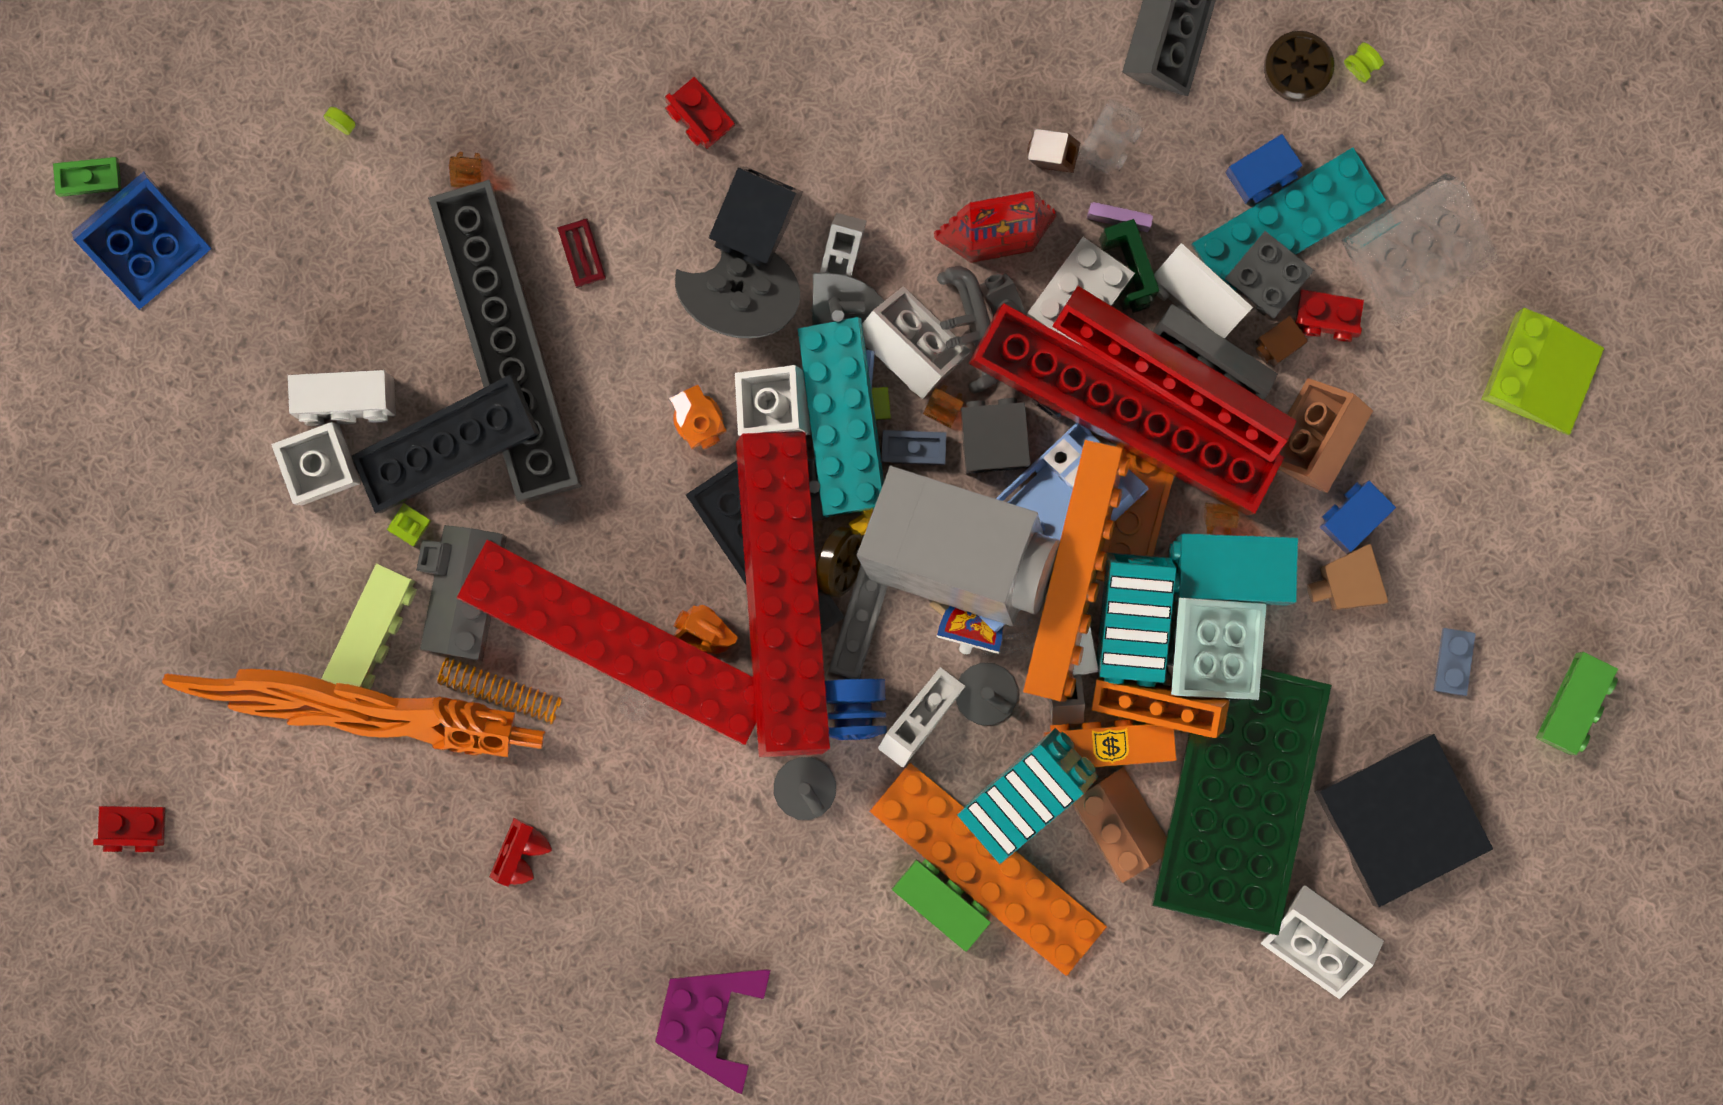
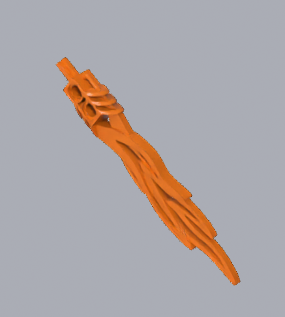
(364, 712)

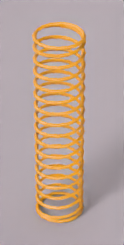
(552, 717)

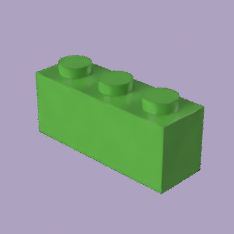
(1578, 704)
(942, 904)

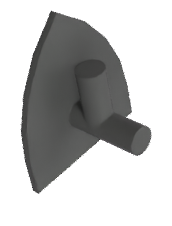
(841, 298)

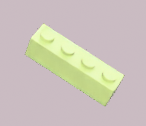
(369, 628)

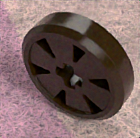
(1314, 77)
(839, 562)

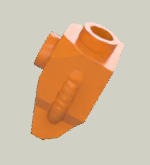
(697, 418)
(704, 630)

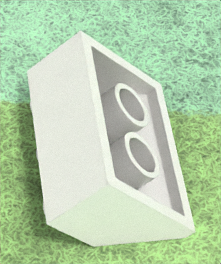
(1200, 292)
(911, 342)
(1324, 942)

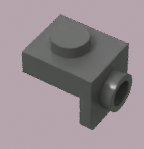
(999, 290)

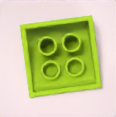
(1543, 371)

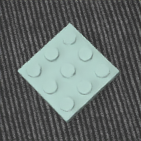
(1218, 649)

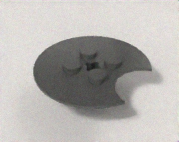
(741, 296)

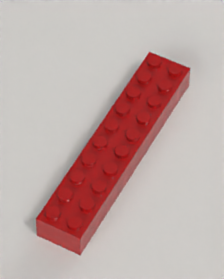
(1121, 409)
(782, 594)
(611, 641)

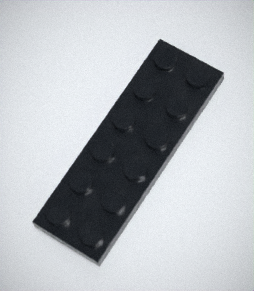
(445, 444)
(720, 509)

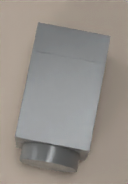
(957, 547)

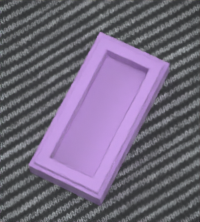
(1116, 215)

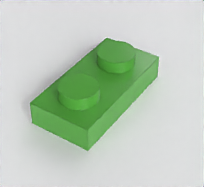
(87, 176)

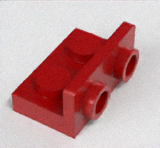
(699, 112)
(1330, 315)
(130, 827)

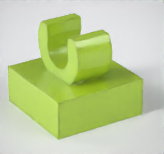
(409, 525)

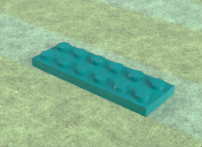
(1295, 214)
(841, 416)

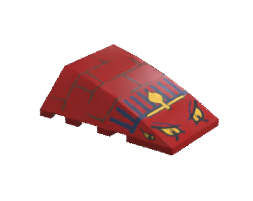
(997, 227)

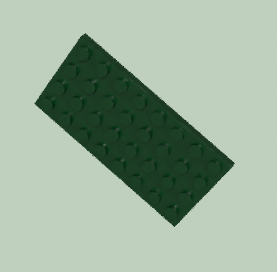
(1244, 807)

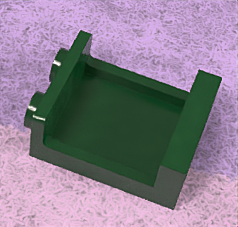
(1128, 237)

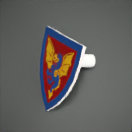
(968, 631)

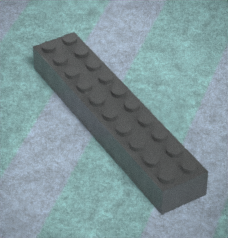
(504, 333)

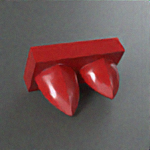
(520, 840)

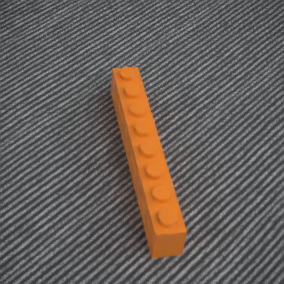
(1075, 571)

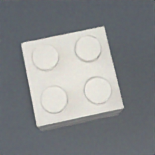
(772, 401)
(316, 464)

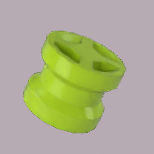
(1364, 62)

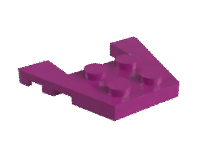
(696, 1016)

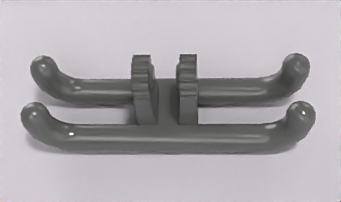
(975, 316)

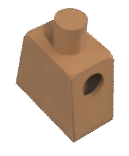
(1350, 581)

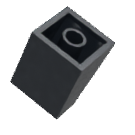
(754, 215)

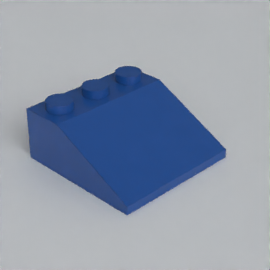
(140, 240)

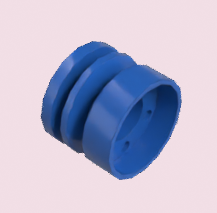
(853, 708)

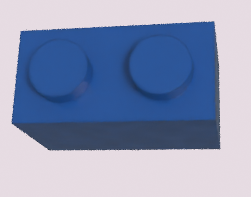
(1264, 169)
(1356, 516)

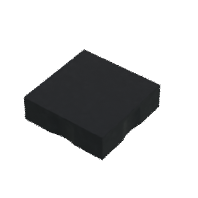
(1404, 820)

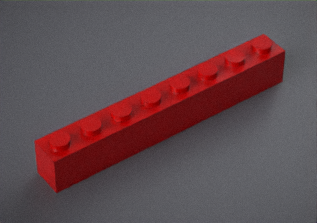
(1175, 374)

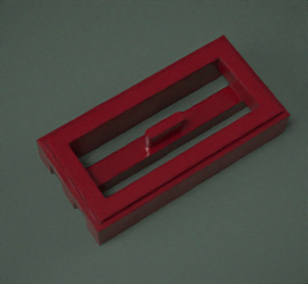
(589, 279)

